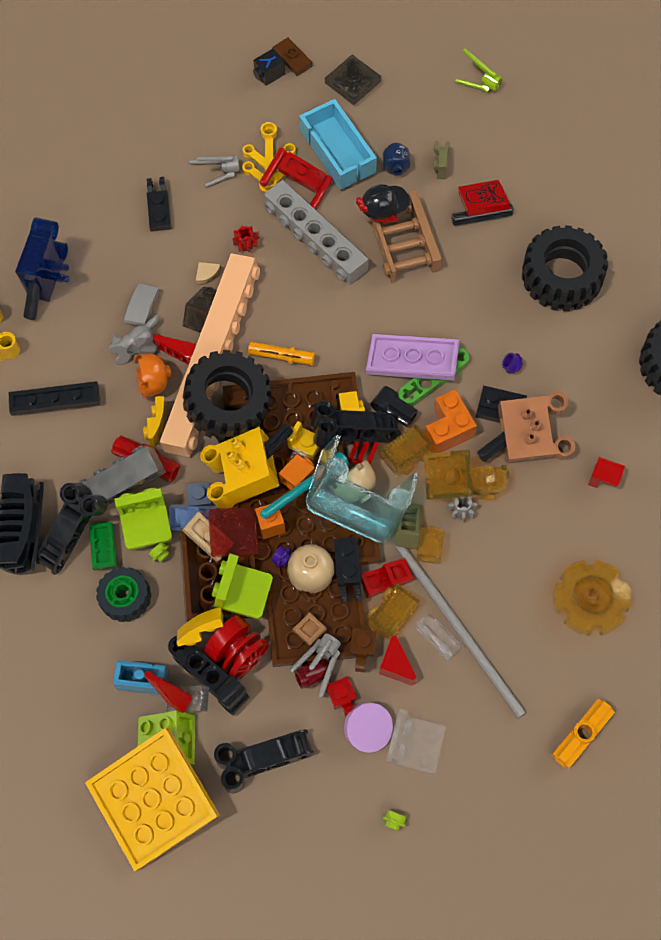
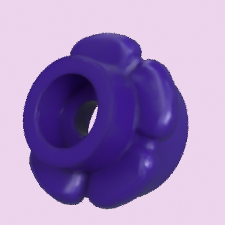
(512, 363)
(281, 556)

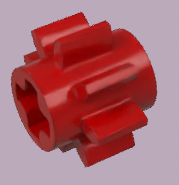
(245, 238)

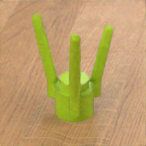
(490, 79)

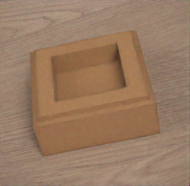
(309, 629)

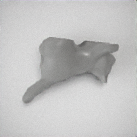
(137, 341)

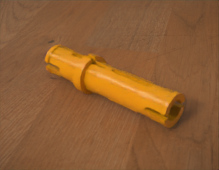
(305, 357)

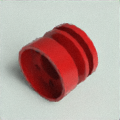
(236, 647)

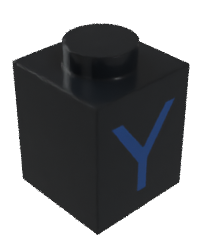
(269, 67)

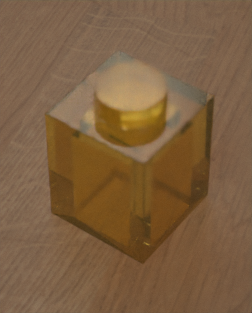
(430, 545)

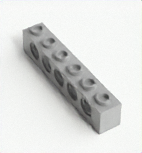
(297, 208)

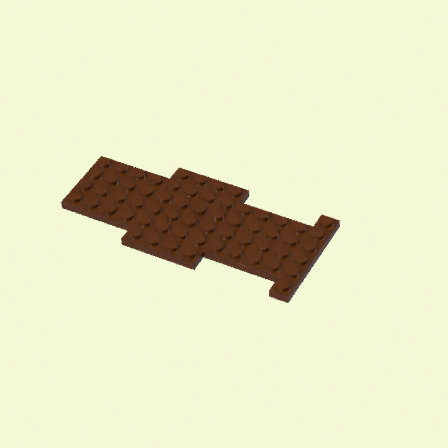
(286, 606)

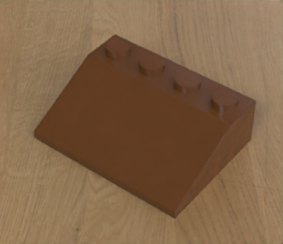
(199, 578)

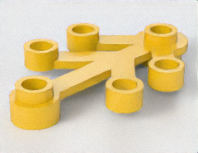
(271, 128)

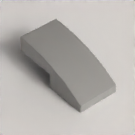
(141, 304)

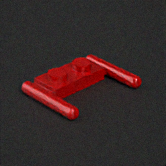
(299, 171)

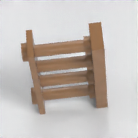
(424, 240)

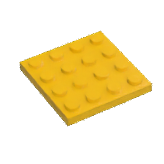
(152, 799)

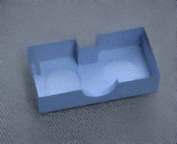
(181, 514)

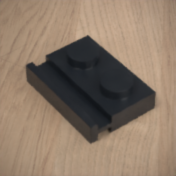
(490, 400)

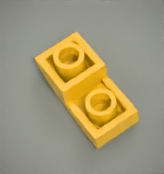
(156, 423)
(192, 630)

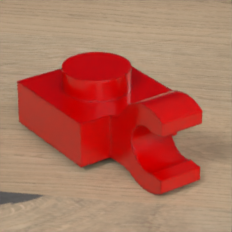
(342, 694)

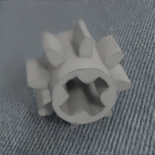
(462, 512)

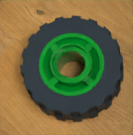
(114, 584)

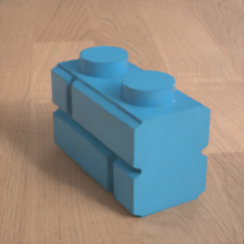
(131, 678)

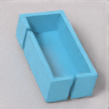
(337, 144)

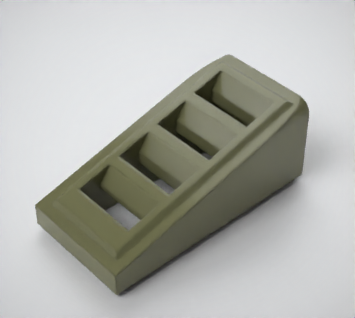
(409, 528)

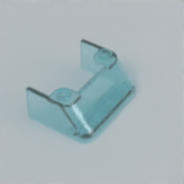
(353, 505)

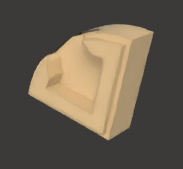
(206, 272)

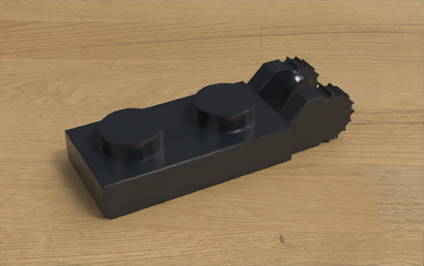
(158, 206)
(347, 566)

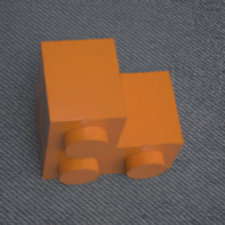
(454, 423)

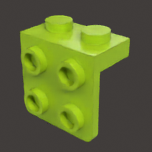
(144, 518)
(241, 589)

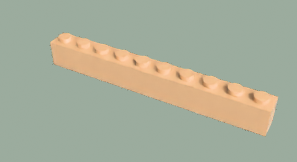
(217, 335)

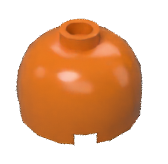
(151, 374)

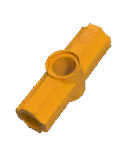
(573, 744)

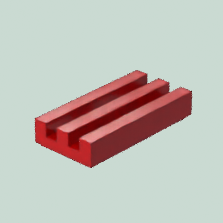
(351, 459)

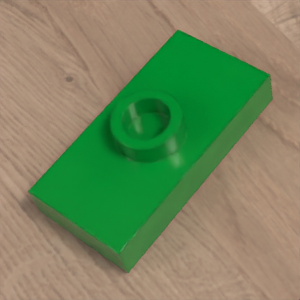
(102, 546)

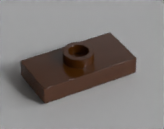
(293, 56)

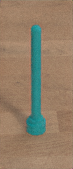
(294, 493)

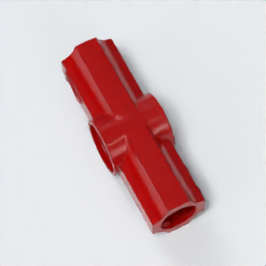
(123, 448)

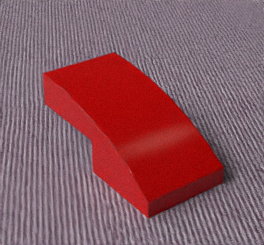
(391, 573)

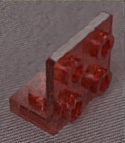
(232, 531)

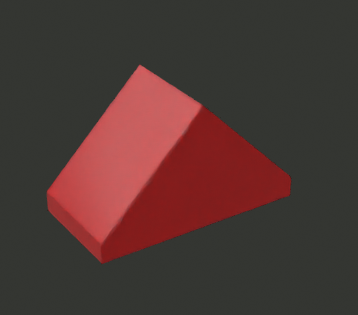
(396, 665)

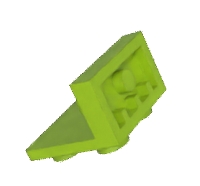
(181, 725)

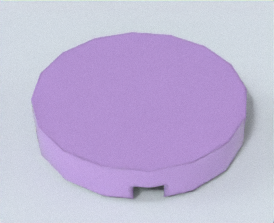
(368, 727)

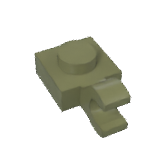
(441, 163)

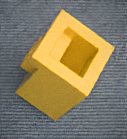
(350, 402)

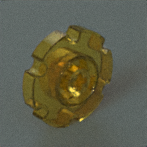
(591, 614)

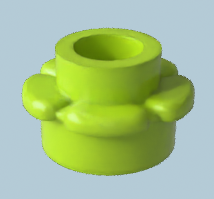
(159, 552)
(394, 820)

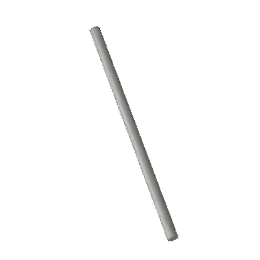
(462, 632)

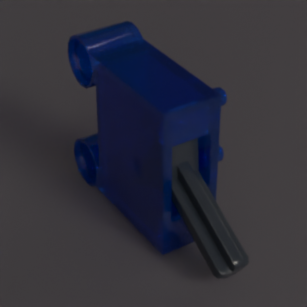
(41, 264)

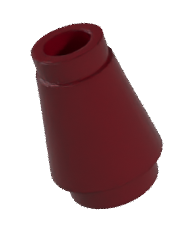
(307, 678)

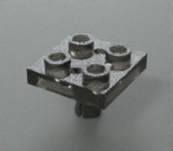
(353, 74)

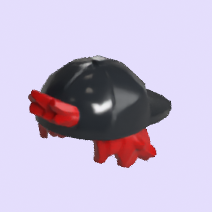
(383, 203)

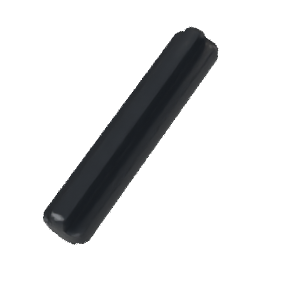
(462, 217)

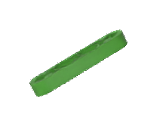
(436, 383)

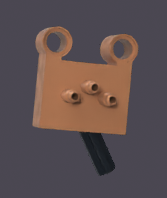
(527, 430)

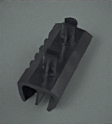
(19, 522)

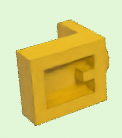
(302, 441)

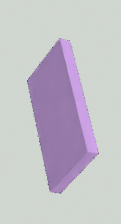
(413, 357)

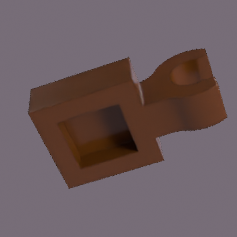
(362, 645)

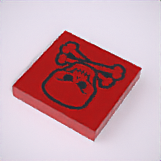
(483, 198)

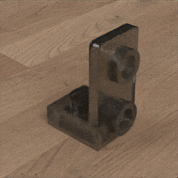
(198, 308)

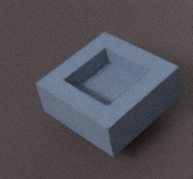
(198, 494)

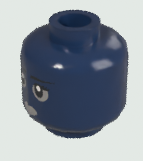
(396, 159)

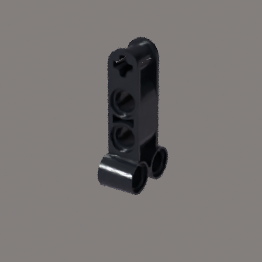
(352, 425)
(69, 525)
(227, 690)
(262, 757)

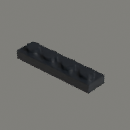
(54, 398)

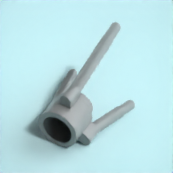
(228, 164)
(325, 648)

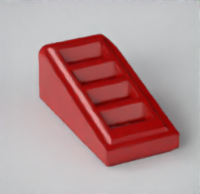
(176, 348)
(169, 692)

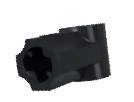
(388, 401)

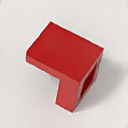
(606, 472)

